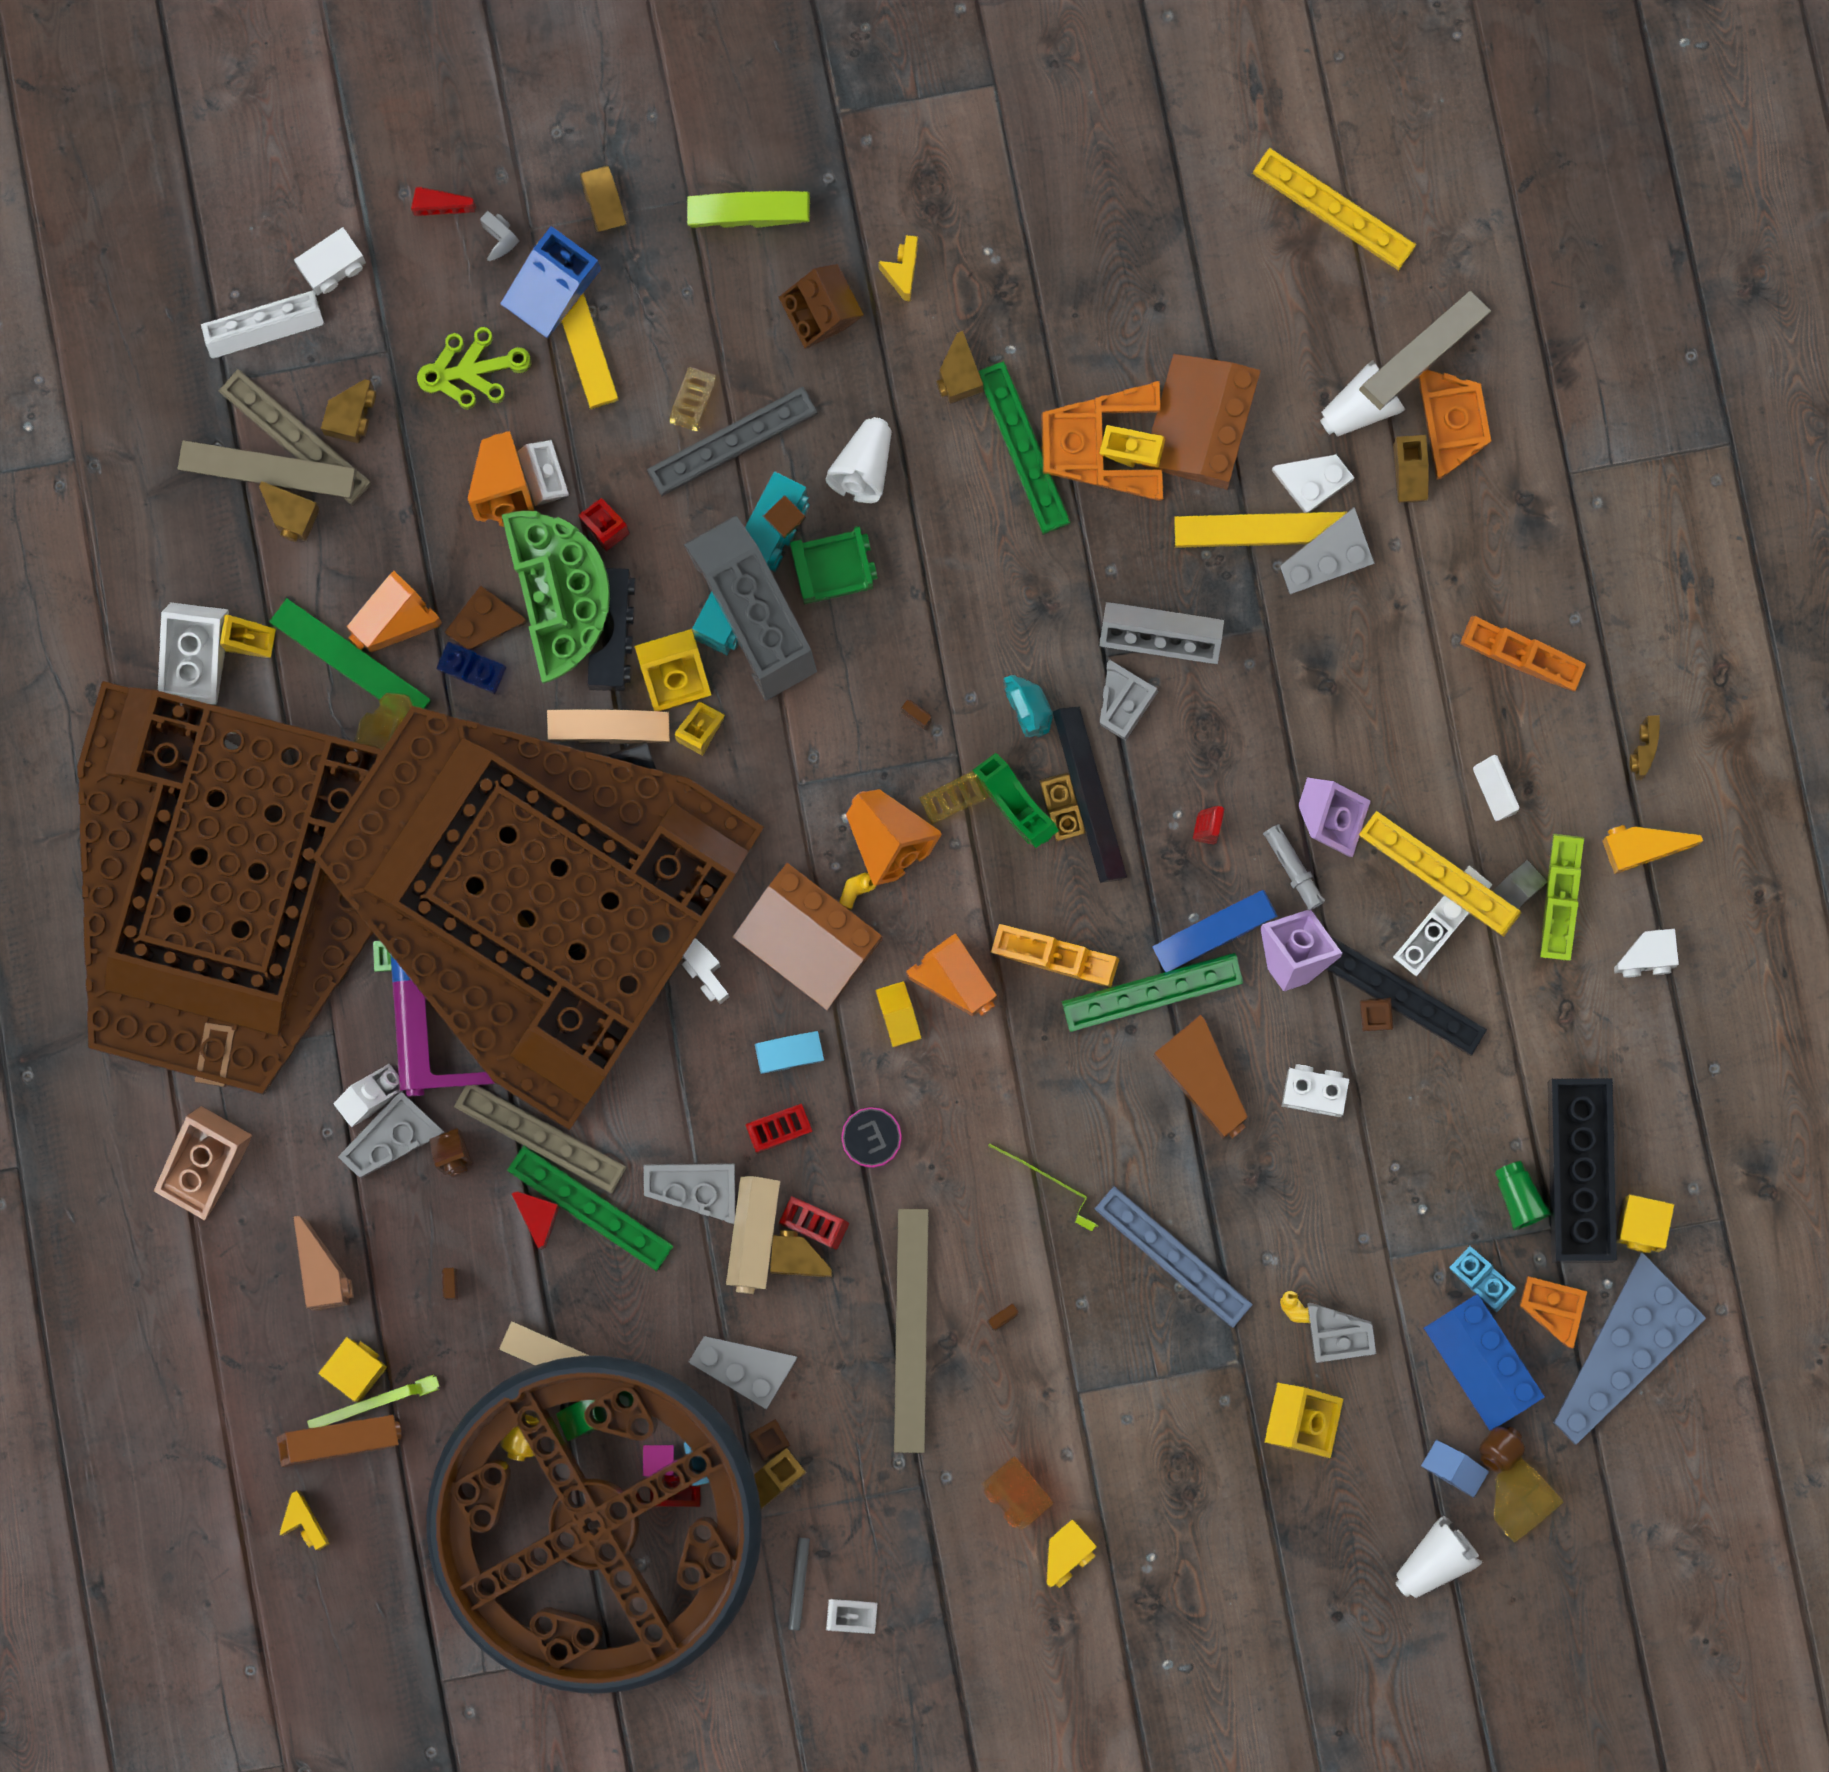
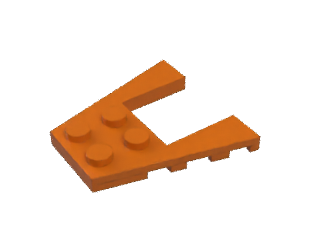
(1075, 438)

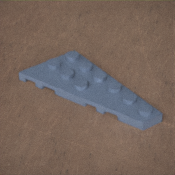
(1636, 1337)

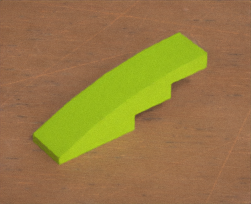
(748, 208)
(1561, 897)

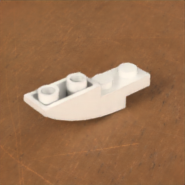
(1434, 931)
(700, 963)

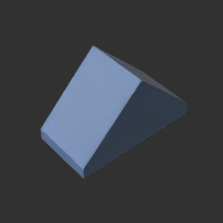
(1455, 1468)

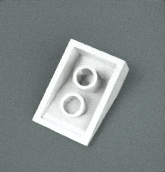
(191, 651)

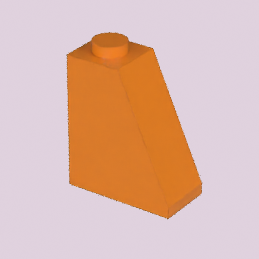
(498, 480)
(391, 616)
(889, 835)
(954, 977)

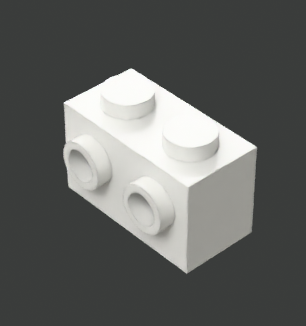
(330, 262)
(1315, 1091)

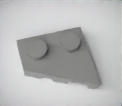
(1124, 700)

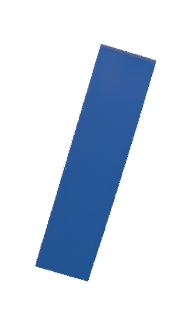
(1215, 931)

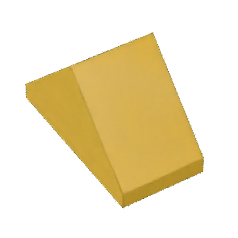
(247, 637)
(699, 728)
(898, 1014)

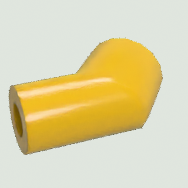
(855, 886)
(1293, 1308)

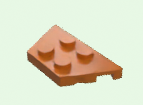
(1453, 419)

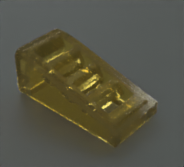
(686, 421)
(930, 809)

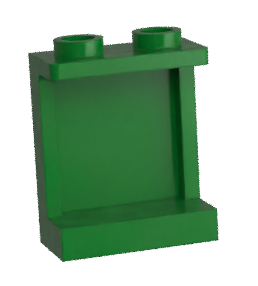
(833, 566)

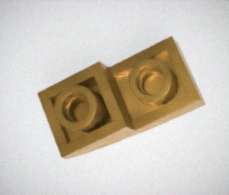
(602, 198)
(1643, 755)
(1062, 806)

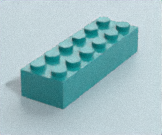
(711, 625)

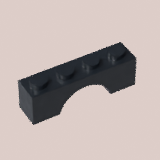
(608, 667)

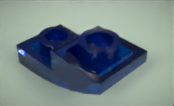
(471, 668)

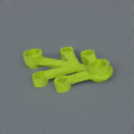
(469, 369)

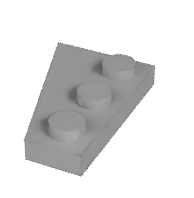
(1329, 555)
(389, 1136)
(696, 1187)
(744, 1368)

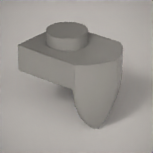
(498, 228)

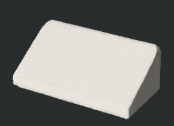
(542, 472)
(1496, 788)

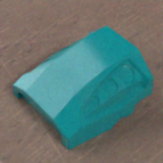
(1030, 704)

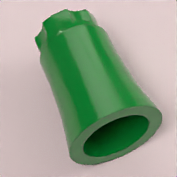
(1521, 1196)

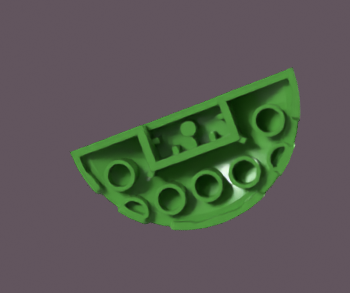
(561, 586)

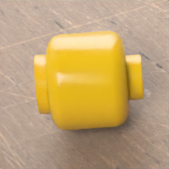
(516, 1444)

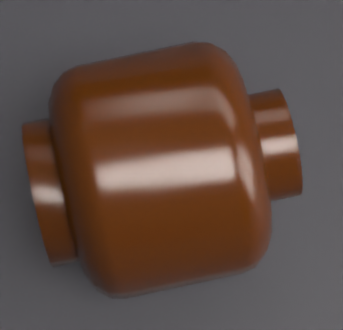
(1502, 1449)

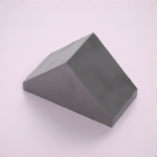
(1520, 885)

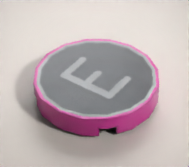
(871, 1137)

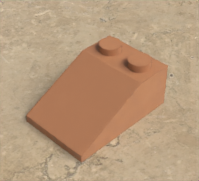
(202, 1162)
(322, 1277)

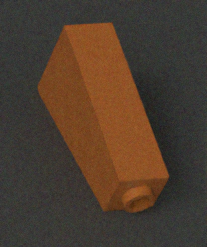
(1200, 1073)
(338, 1440)

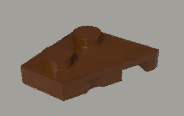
(483, 620)

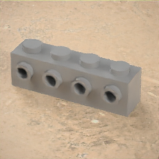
(1161, 633)

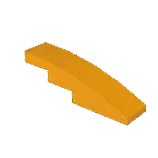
(1055, 955)

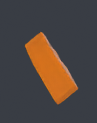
(1523, 654)

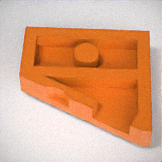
(1554, 1307)

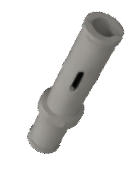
(1293, 866)

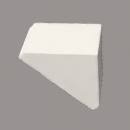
(851, 1616)

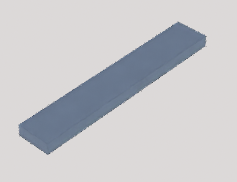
(1173, 1257)

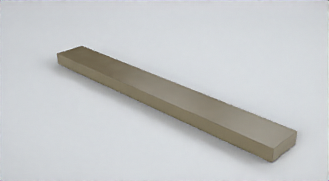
(911, 1331)

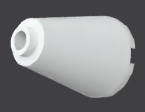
(1352, 410)
(863, 463)
(1437, 1560)

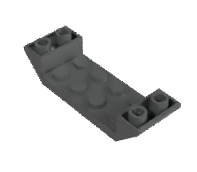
(753, 606)

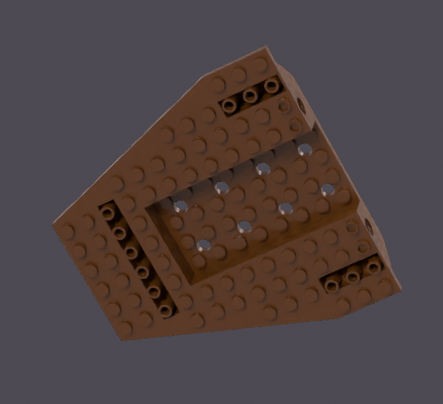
(143, 816)
(511, 991)

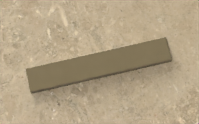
(1424, 350)
(285, 427)
(268, 468)
(540, 1137)

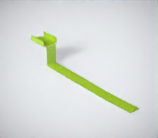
(1079, 1220)
(422, 1387)

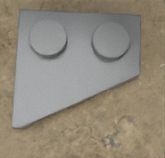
(1339, 1334)

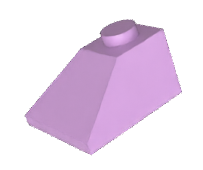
(1333, 814)
(1297, 949)

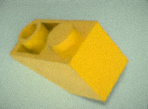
(1065, 1551)

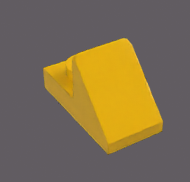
(902, 274)
(1132, 446)
(299, 1514)

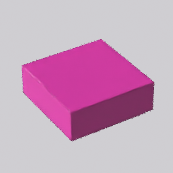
(657, 1457)

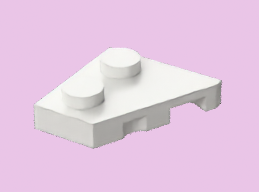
(1313, 480)

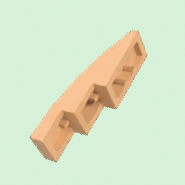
(608, 726)

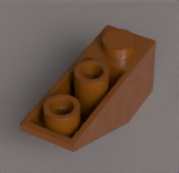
(450, 1153)

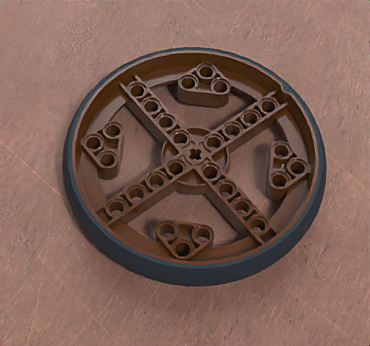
(531, 1650)

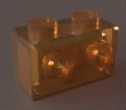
(1016, 1493)

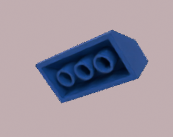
(1484, 1362)

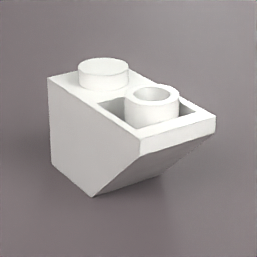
(1651, 951)
(368, 1095)

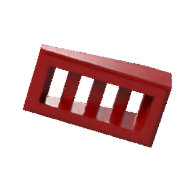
(437, 202)
(1208, 825)
(763, 1122)
(836, 1234)

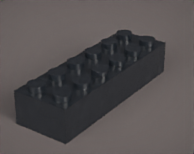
(1582, 1170)

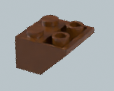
(820, 305)

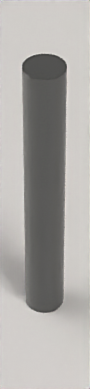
(798, 1584)

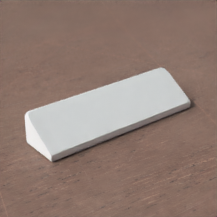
(262, 324)

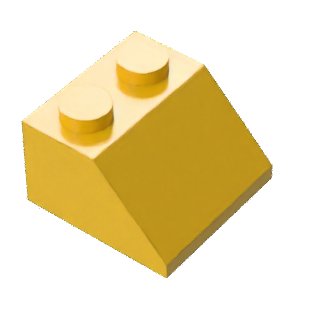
(673, 670)
(1303, 1420)

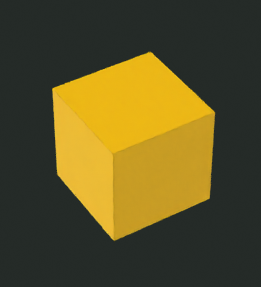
(1644, 1224)
(353, 1369)

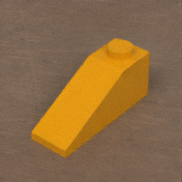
(1643, 845)

